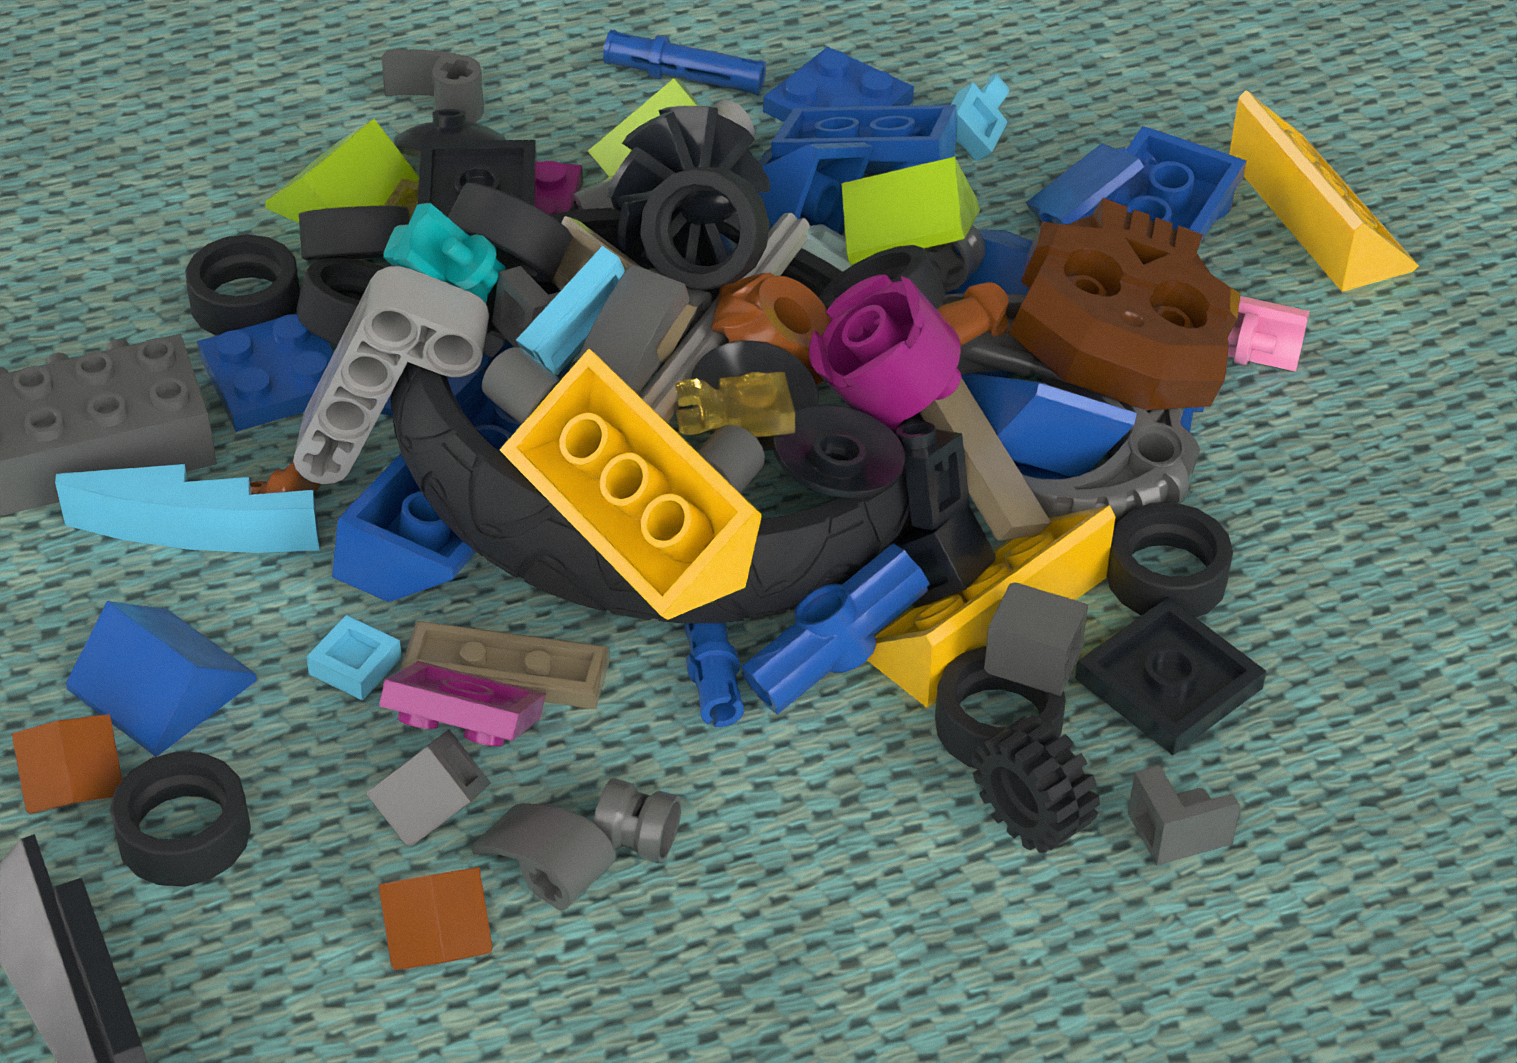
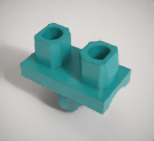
(444, 252)

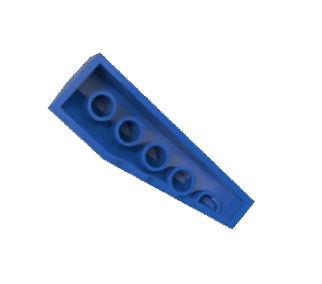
(392, 536)

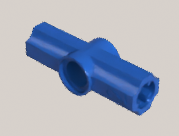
(835, 628)

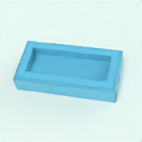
(567, 320)

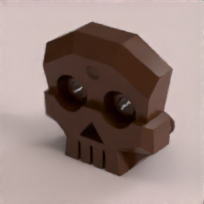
(1127, 309)

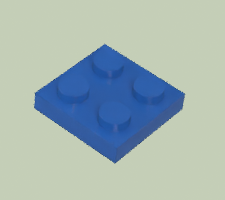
(836, 81)
(265, 369)

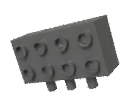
(99, 414)

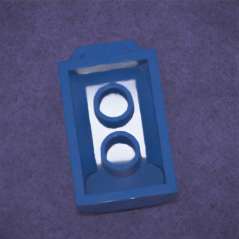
(898, 134)
(1179, 181)

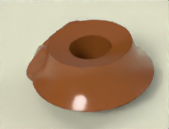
(771, 312)

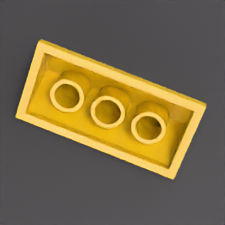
(1314, 200)
(636, 490)
(1061, 560)

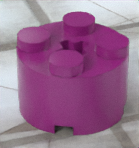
(887, 350)

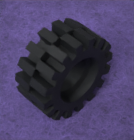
(1035, 783)

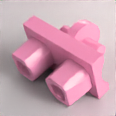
(1268, 334)

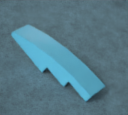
(167, 510)

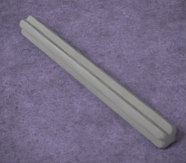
(783, 244)

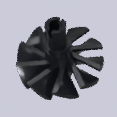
(674, 143)

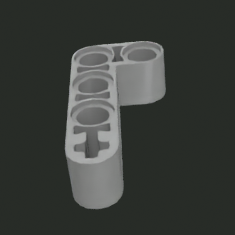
(396, 322)

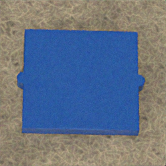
(1084, 185)

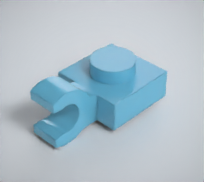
(978, 116)

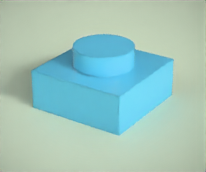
(354, 657)

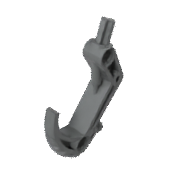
(1144, 465)

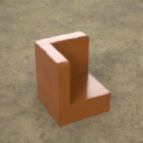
(67, 762)
(435, 918)

